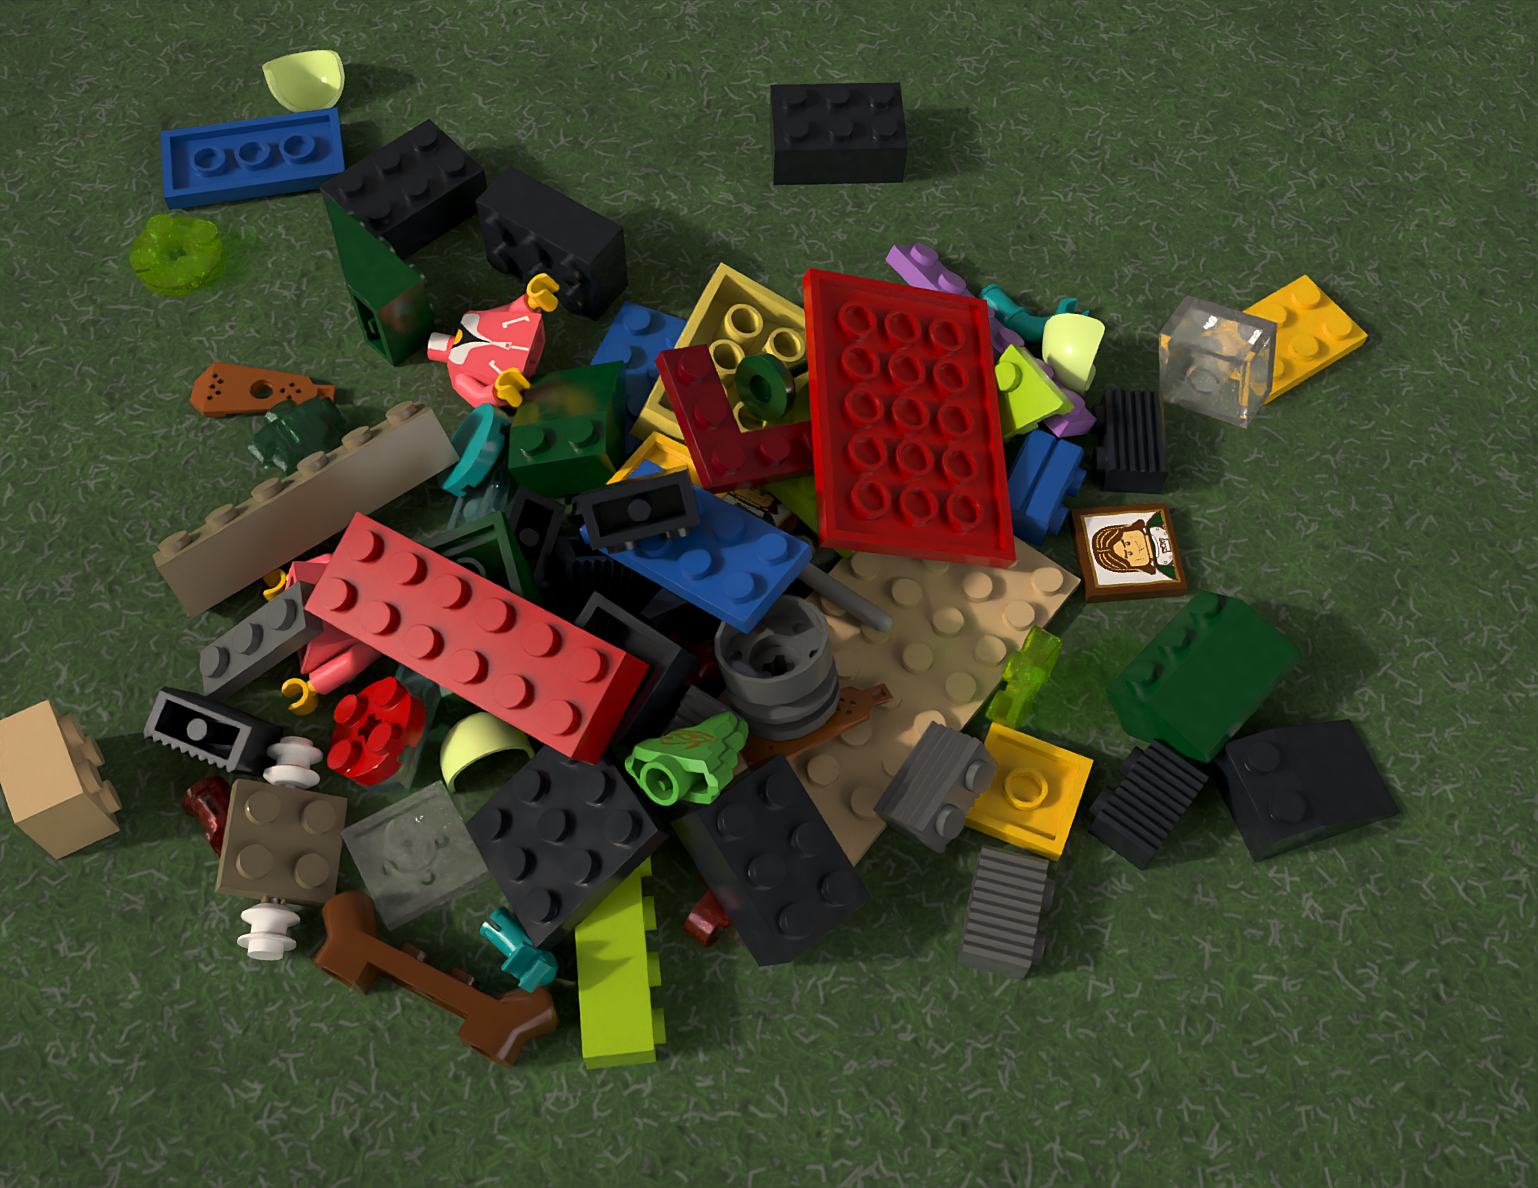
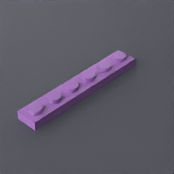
(921, 269)

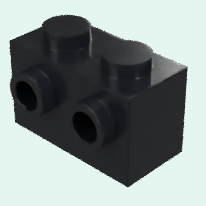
(639, 509)
(536, 525)

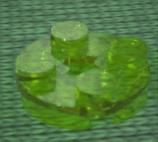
(169, 234)
(1025, 675)

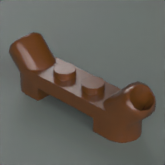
(492, 1025)

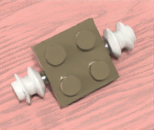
(281, 846)

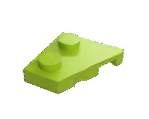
(1025, 393)

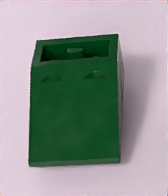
(383, 289)

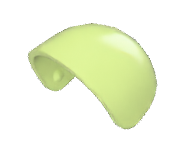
(306, 80)
(1070, 349)
(476, 738)

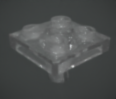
(407, 837)

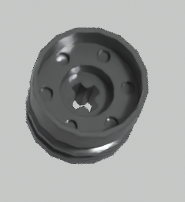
(780, 671)

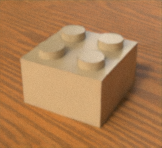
(55, 780)

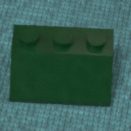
(1202, 676)

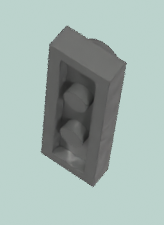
(259, 642)

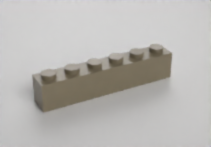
(304, 507)

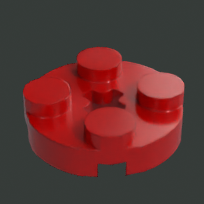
(375, 731)

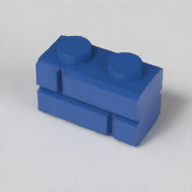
(1039, 483)

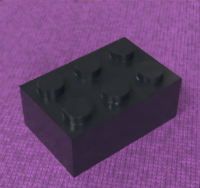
(837, 133)
(411, 189)
(542, 231)
(772, 861)

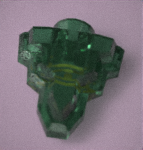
(297, 432)

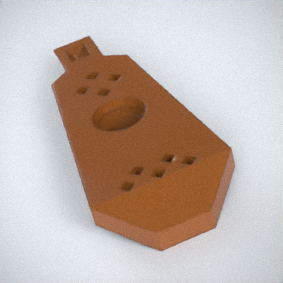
(233, 389)
(760, 748)

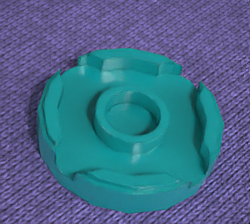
(477, 446)

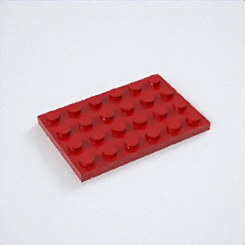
(905, 422)

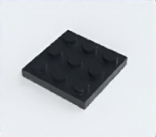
(564, 839)

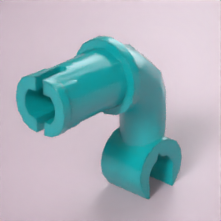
(1019, 318)
(524, 961)

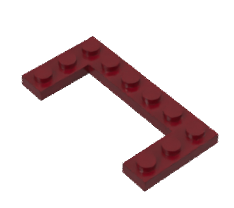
(718, 449)

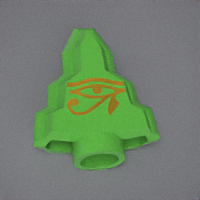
(689, 761)

